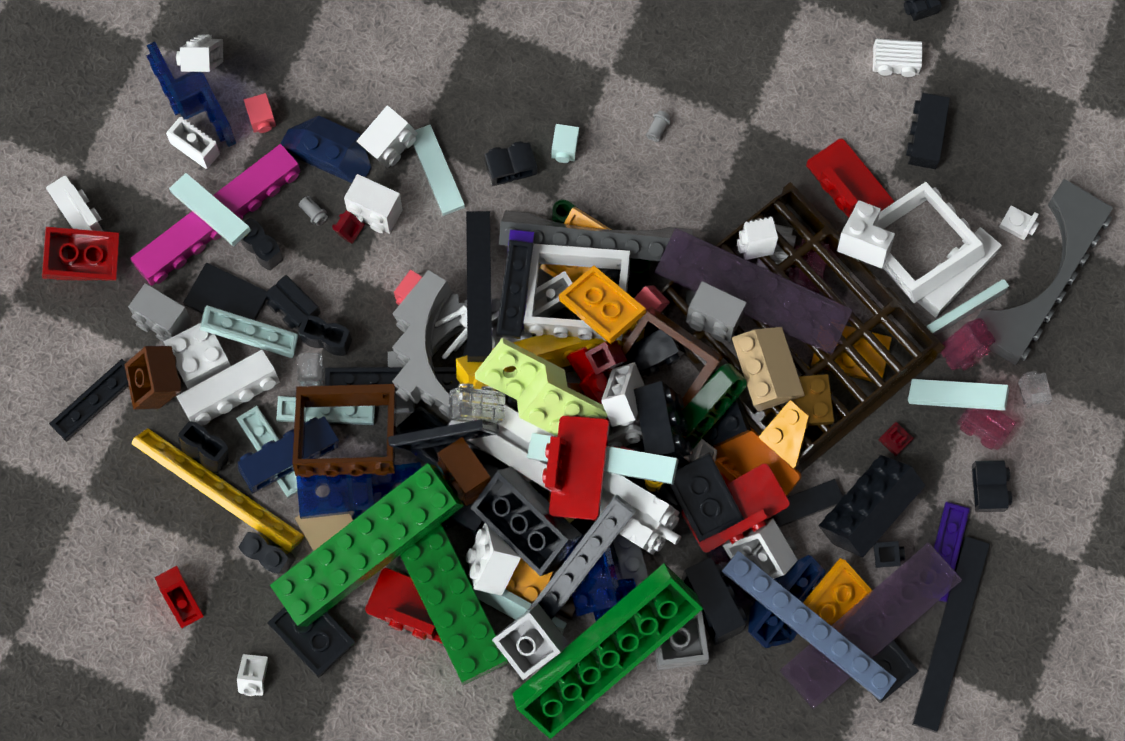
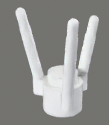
(463, 336)

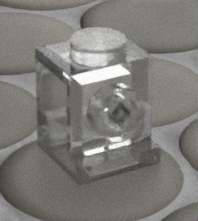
(1038, 382)

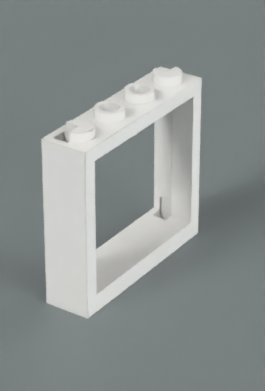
(570, 257)
(918, 289)

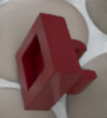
(348, 226)
(895, 439)

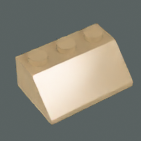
(768, 367)

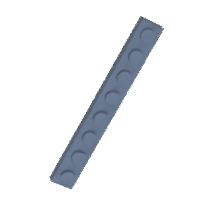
(809, 625)

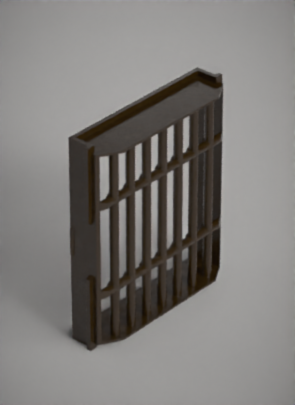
(890, 301)

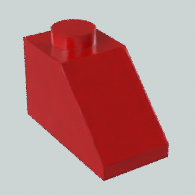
(178, 597)

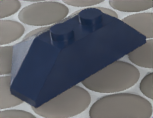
(328, 148)
(800, 582)

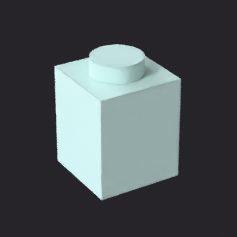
(565, 143)

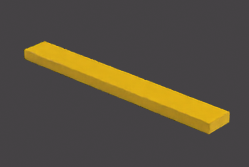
(218, 490)

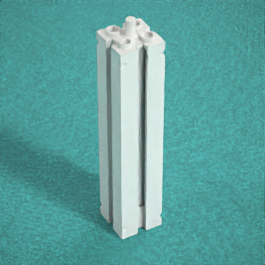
(645, 528)

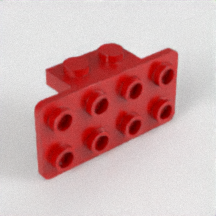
(847, 178)
(576, 467)
(758, 499)
(400, 605)

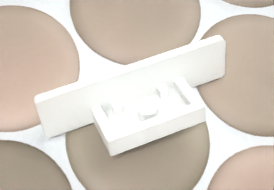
(73, 205)

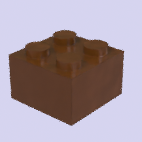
(152, 377)
(463, 471)

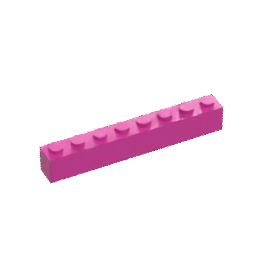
(192, 233)

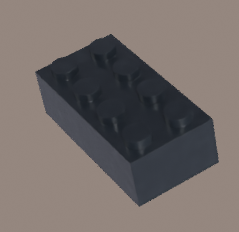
(871, 505)
(524, 521)

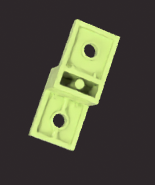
(536, 386)

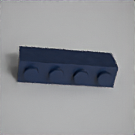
(276, 458)

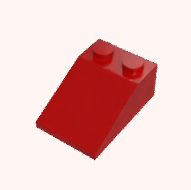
(80, 254)

